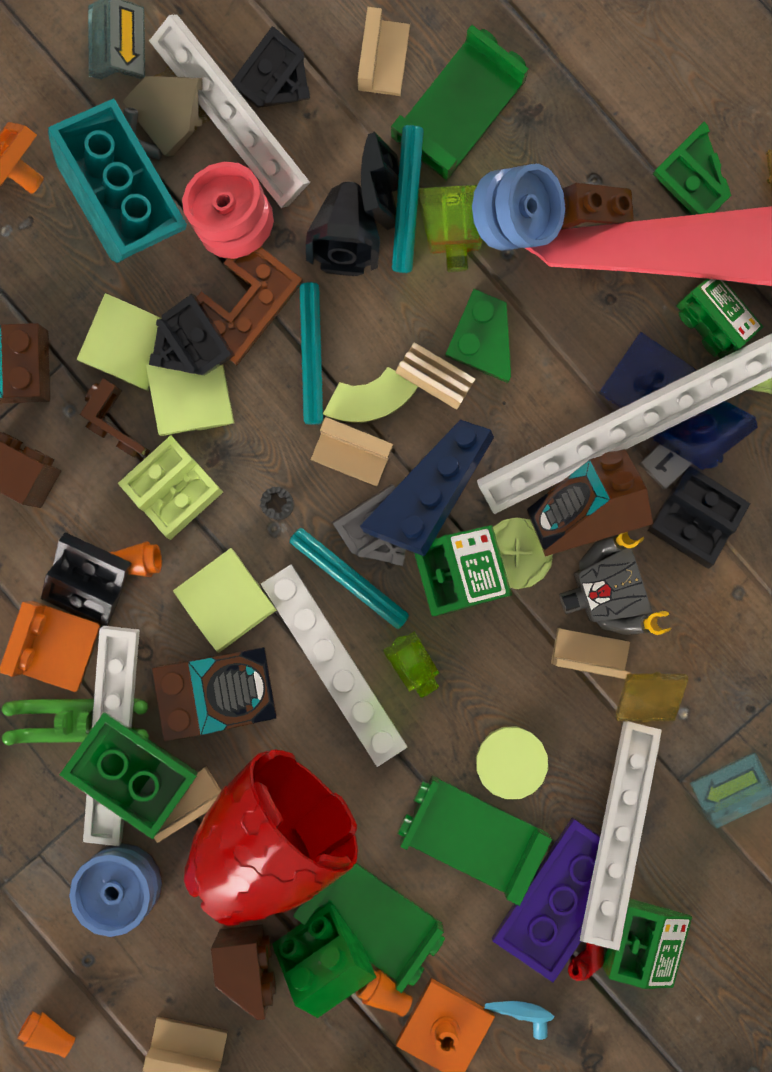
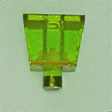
(450, 223)

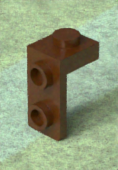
(596, 204)
(99, 402)

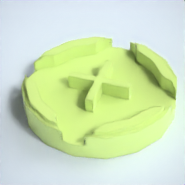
(521, 552)
(511, 762)

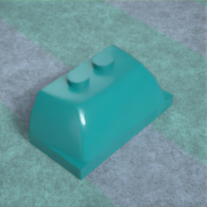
(114, 181)

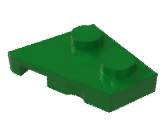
(695, 174)
(483, 337)

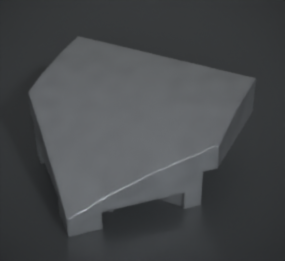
(362, 543)

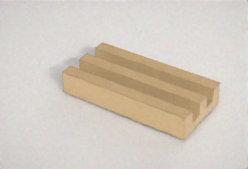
(438, 372)

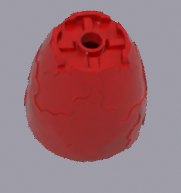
(269, 842)

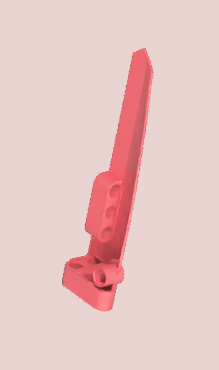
(707, 246)

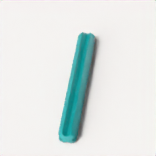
(407, 198)
(311, 353)
(349, 578)

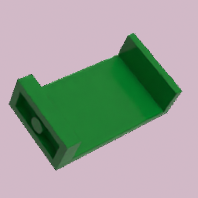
(464, 100)
(474, 838)
(386, 923)

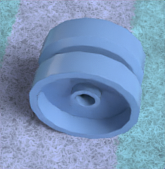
(518, 207)
(100, 905)

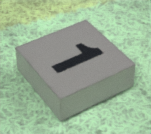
(664, 466)

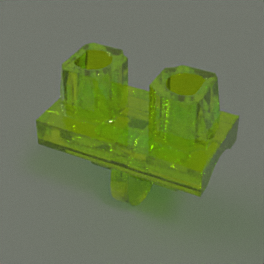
(413, 664)

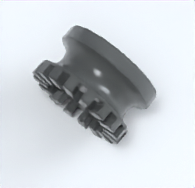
(286, 508)

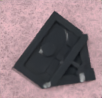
(273, 73)
(189, 340)

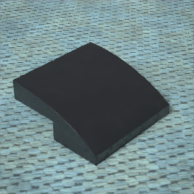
(379, 180)
(699, 517)
(85, 580)

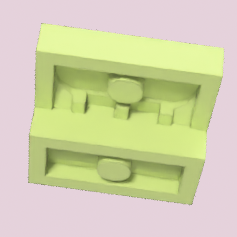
(121, 341)
(189, 400)
(170, 487)
(224, 600)

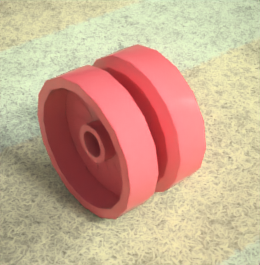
(228, 209)

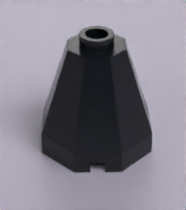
(343, 233)

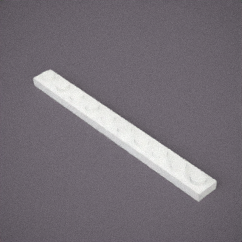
(629, 424)

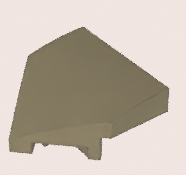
(167, 109)

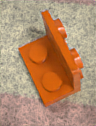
(50, 646)

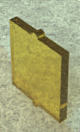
(651, 697)

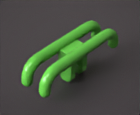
(71, 720)

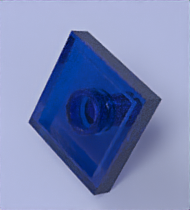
(643, 371)
(708, 434)

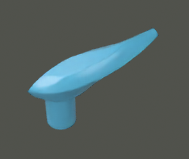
(527, 1012)

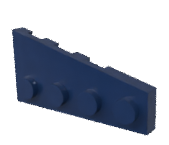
(427, 495)

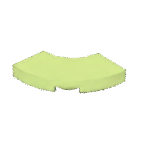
(371, 400)

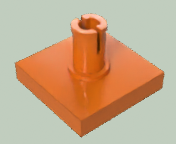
(13, 144)
(445, 1028)

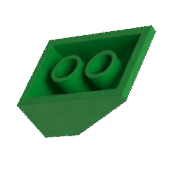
(129, 774)

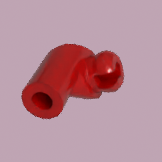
(586, 962)

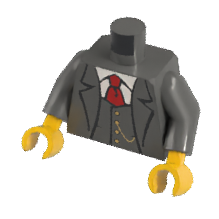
(613, 589)

